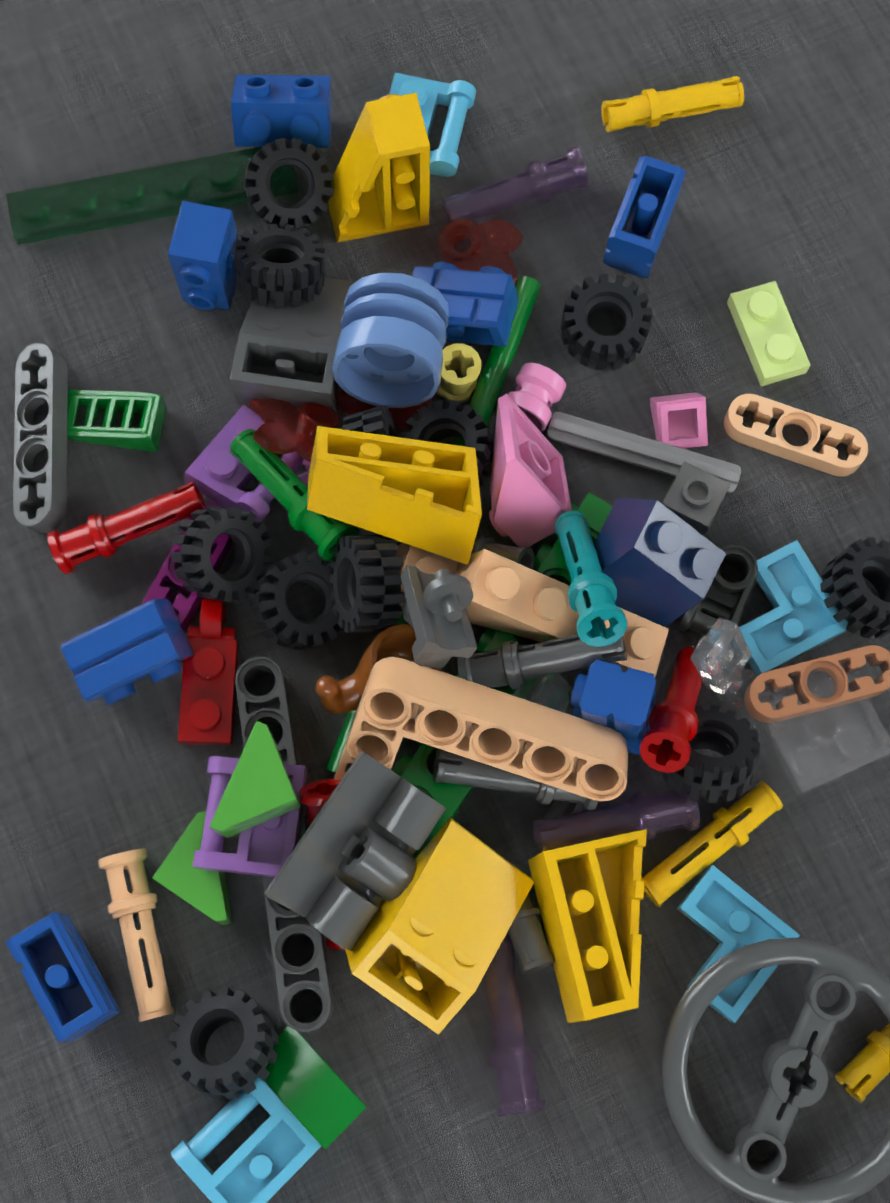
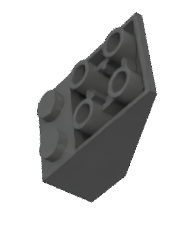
(291, 350)

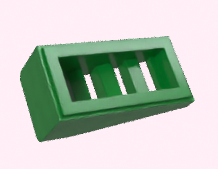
(143, 438)

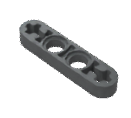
(32, 438)

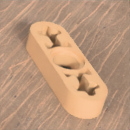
(834, 432)

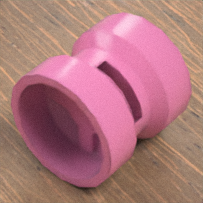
(537, 391)

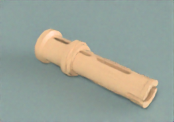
(150, 1001)

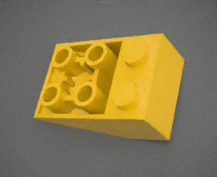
(444, 928)

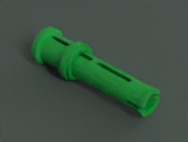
(291, 493)

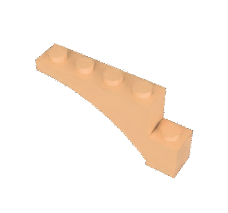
(532, 604)

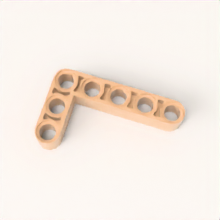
(526, 740)

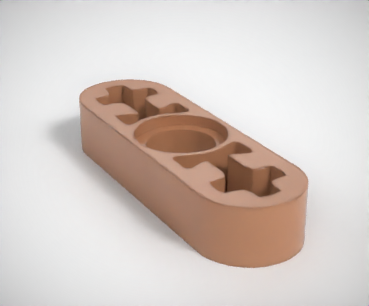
(780, 680)

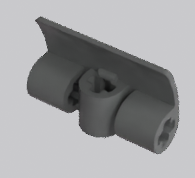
(356, 851)

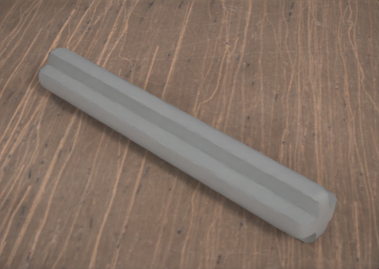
(636, 449)

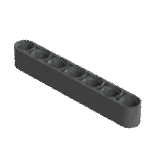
(285, 924)

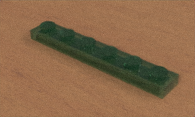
(136, 196)

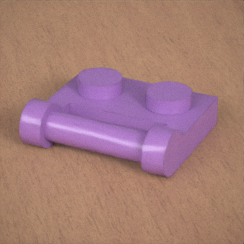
(224, 476)
(260, 848)

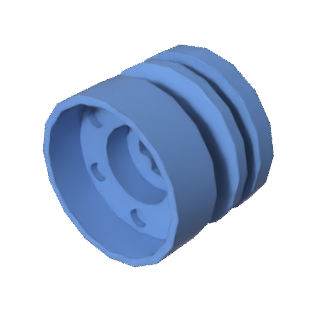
(391, 340)

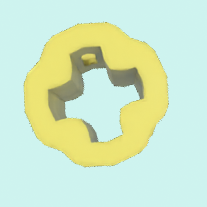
(468, 365)

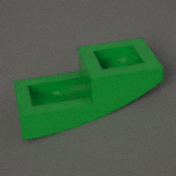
(312, 1088)

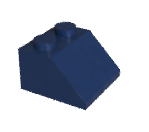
(655, 560)

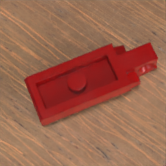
(209, 680)

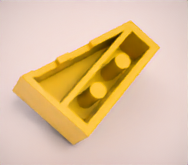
(383, 171)
(398, 489)
(592, 922)

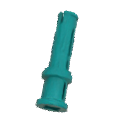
(591, 591)

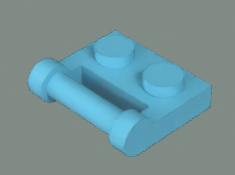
(458, 97)
(260, 1162)

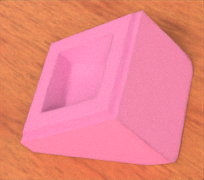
(680, 419)

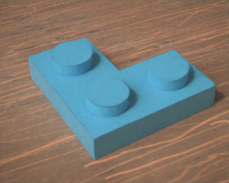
(799, 613)
(733, 921)

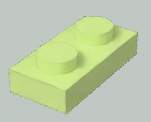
(768, 333)

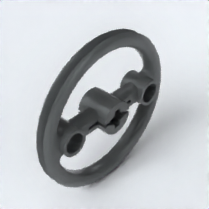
(783, 1097)

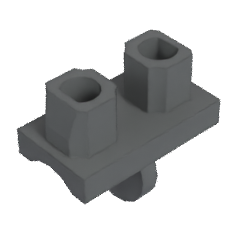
(438, 614)

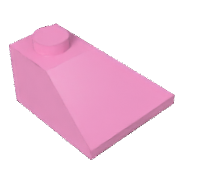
(525, 478)

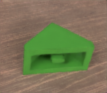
(257, 787)
(199, 888)

